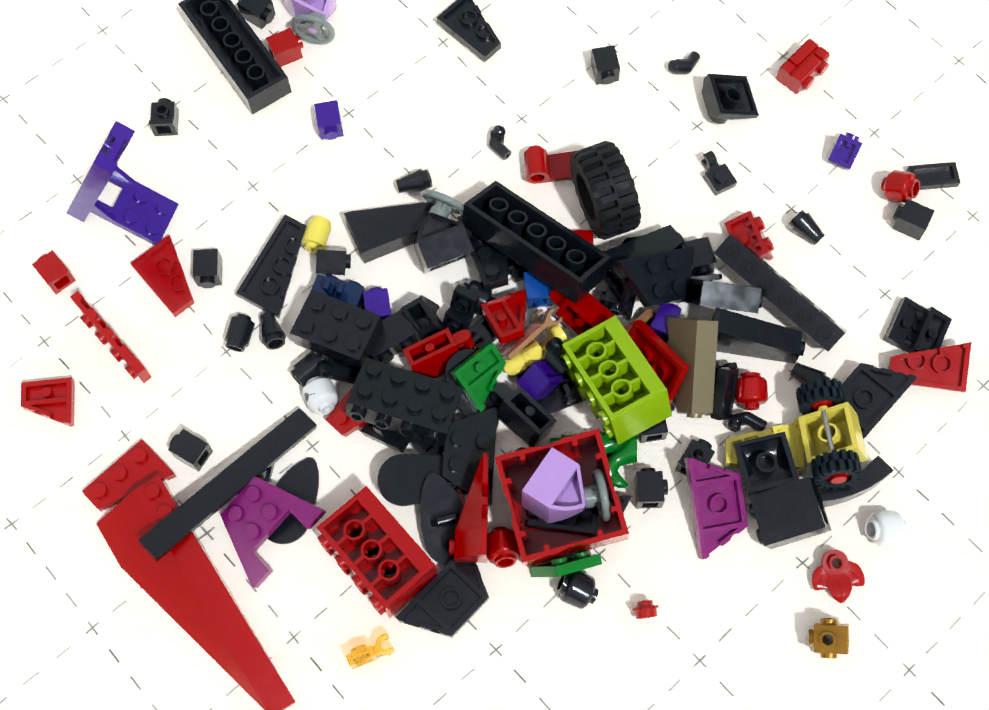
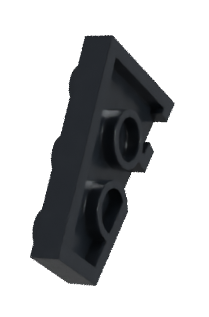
(467, 25)

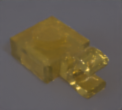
(363, 655)

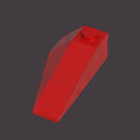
(472, 527)

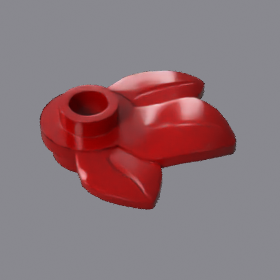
(838, 579)

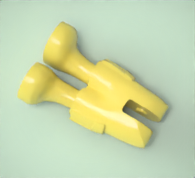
(533, 352)

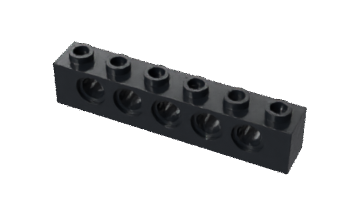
(780, 292)

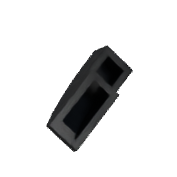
(873, 475)

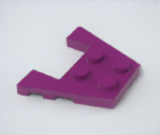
(256, 515)

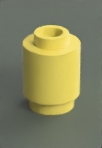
(316, 233)

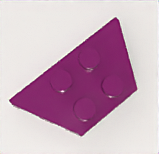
(715, 504)

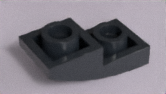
(461, 309)

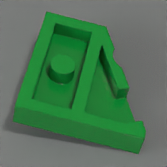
(479, 374)
(563, 565)

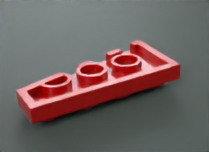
(106, 335)

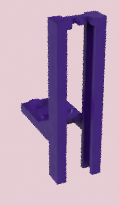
(136, 208)

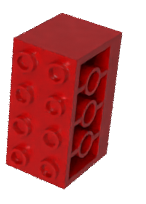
(379, 535)

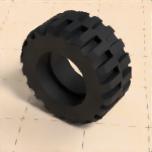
(605, 190)

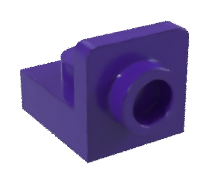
(845, 150)

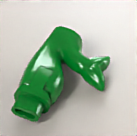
(621, 455)

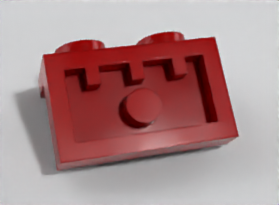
(749, 231)

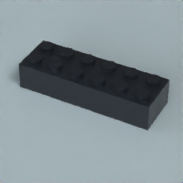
(236, 51)
(535, 241)

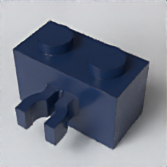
(348, 292)

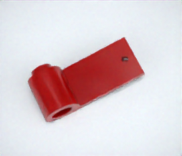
(544, 167)

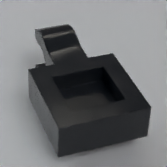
(718, 177)

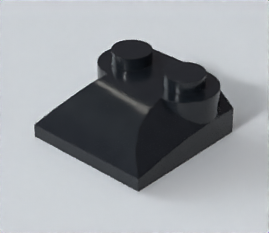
(728, 98)
(765, 463)

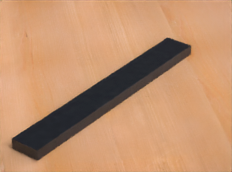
(226, 485)

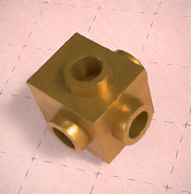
(840, 636)

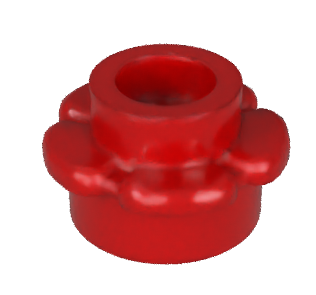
(645, 609)

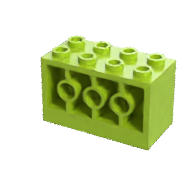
(616, 380)

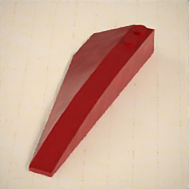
(192, 592)

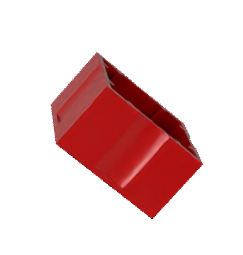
(543, 545)

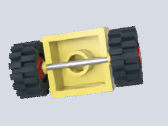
(830, 434)

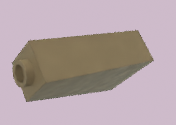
(697, 345)

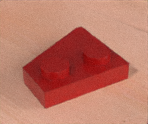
(506, 316)
(50, 399)

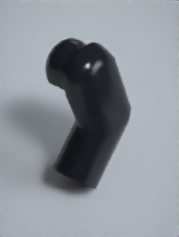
(496, 142)
(552, 355)

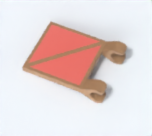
(531, 331)

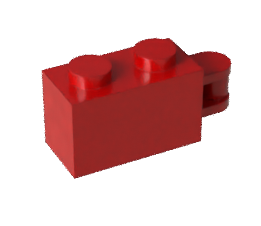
(581, 315)
(432, 353)

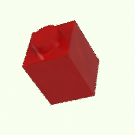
(285, 47)
(53, 272)

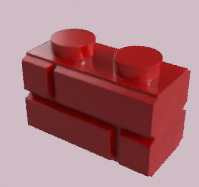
(803, 66)

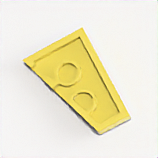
(793, 436)

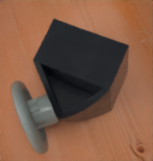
(440, 238)

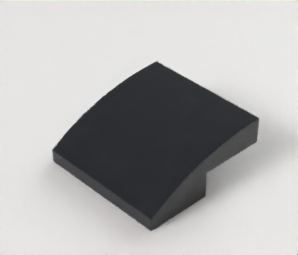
(916, 327)

